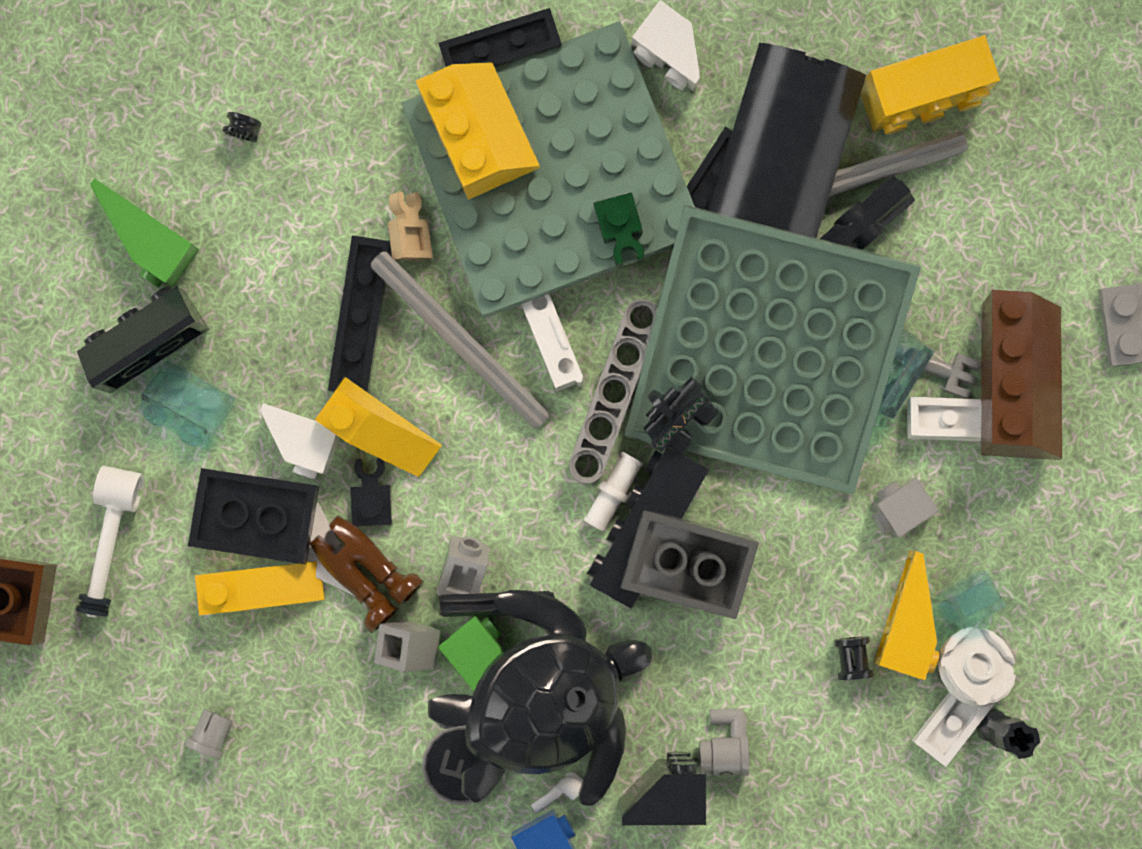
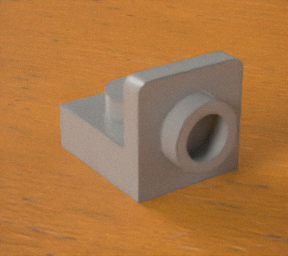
(463, 566)

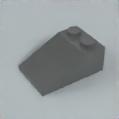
(690, 563)

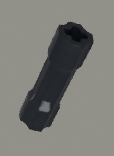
(1008, 734)

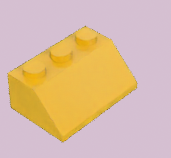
(477, 126)

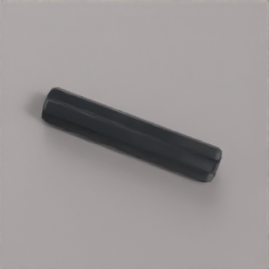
(471, 604)

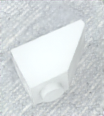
(301, 441)

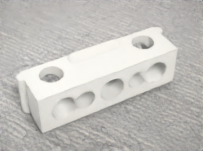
(553, 343)

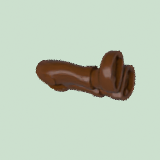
(345, 571)

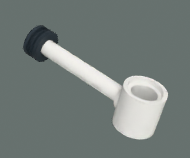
(117, 492)

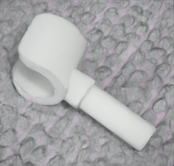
(569, 786)

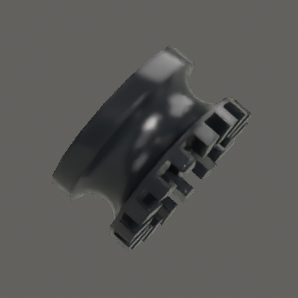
(242, 125)

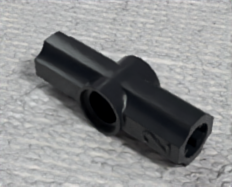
(867, 219)

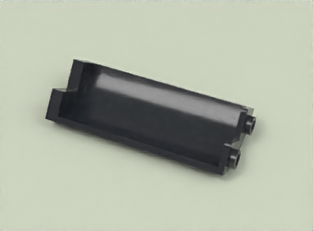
(787, 140)

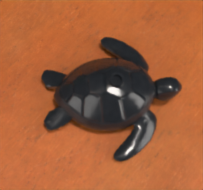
(545, 702)

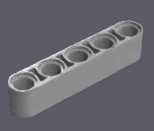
(613, 372)

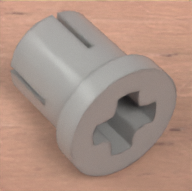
(209, 734)

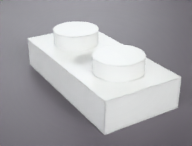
(944, 419)
(949, 728)

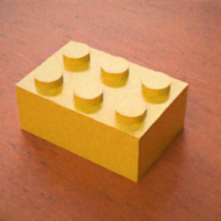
(929, 85)

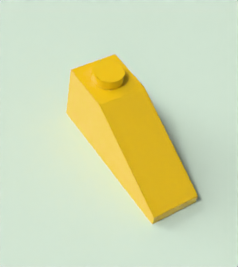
(376, 429)
(258, 588)
(910, 631)

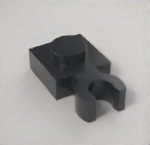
(371, 502)

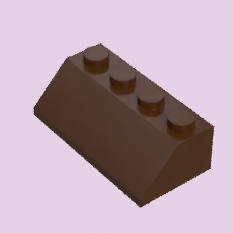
(1021, 376)

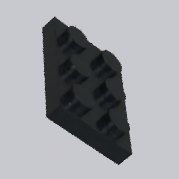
(253, 516)

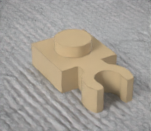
(407, 232)

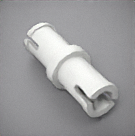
(613, 491)

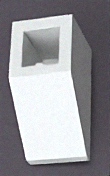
(668, 40)

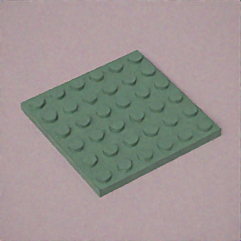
(593, 142)
(782, 339)

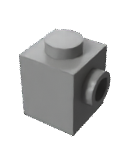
(902, 507)
(407, 646)

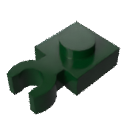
(619, 223)

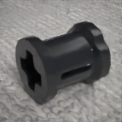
(848, 670)

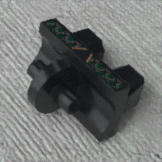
(674, 412)

